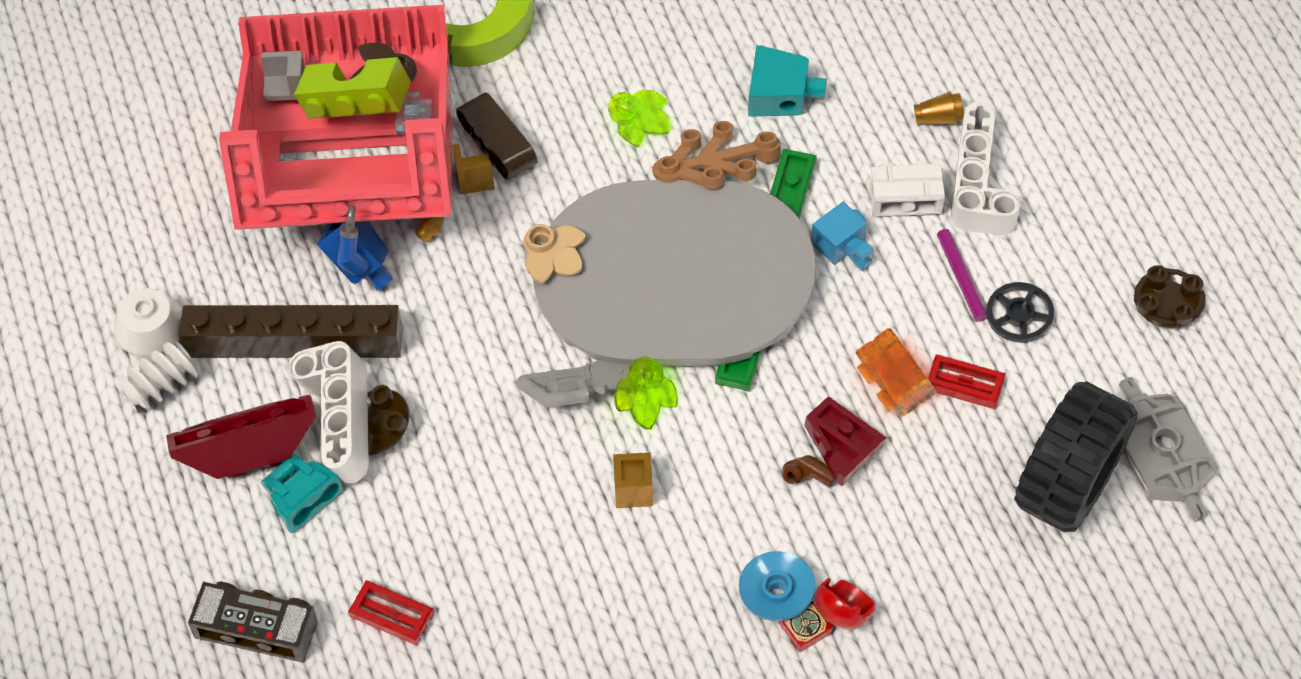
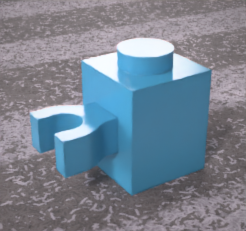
(842, 235)

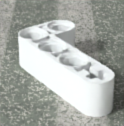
(974, 194)
(342, 382)

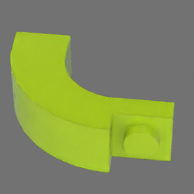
(493, 36)

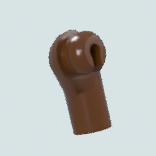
(806, 468)

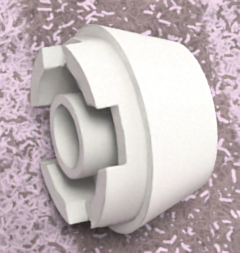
(147, 322)

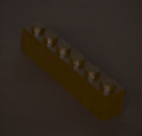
(288, 329)

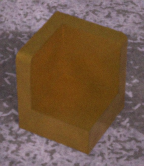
(473, 172)
(633, 480)

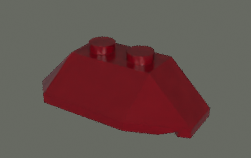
(244, 439)

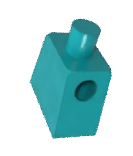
(781, 83)

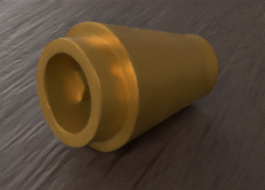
(940, 110)

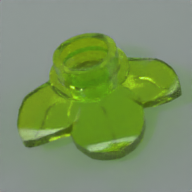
(641, 117)
(645, 396)

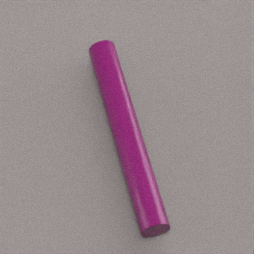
(962, 275)

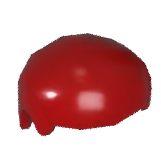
(844, 604)

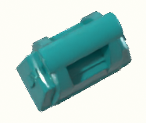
(303, 493)

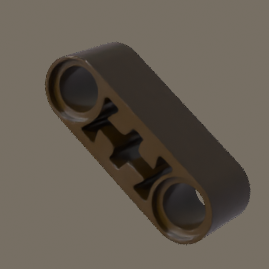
(496, 136)

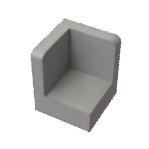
(281, 74)

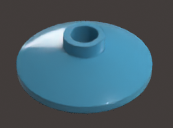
(772, 572)

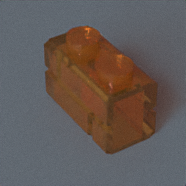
(895, 372)

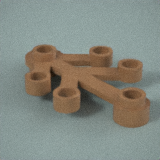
(713, 159)

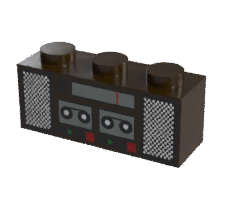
(253, 621)

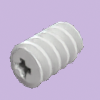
(155, 375)

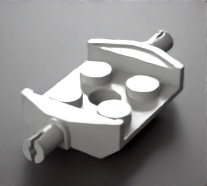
(1168, 472)

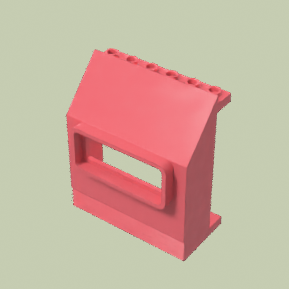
(319, 191)

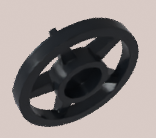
(1020, 312)

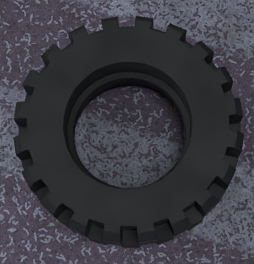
(1075, 456)

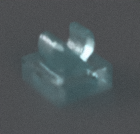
(413, 109)

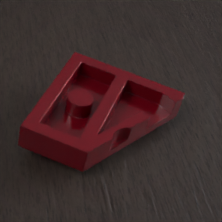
(842, 439)

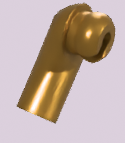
(429, 227)

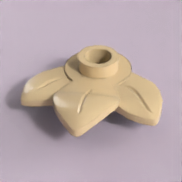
(556, 254)

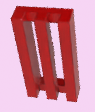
(965, 387)
(412, 636)

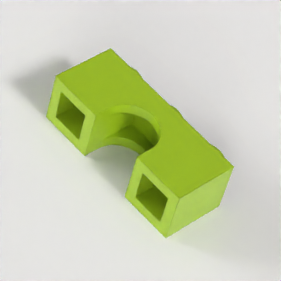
(375, 90)

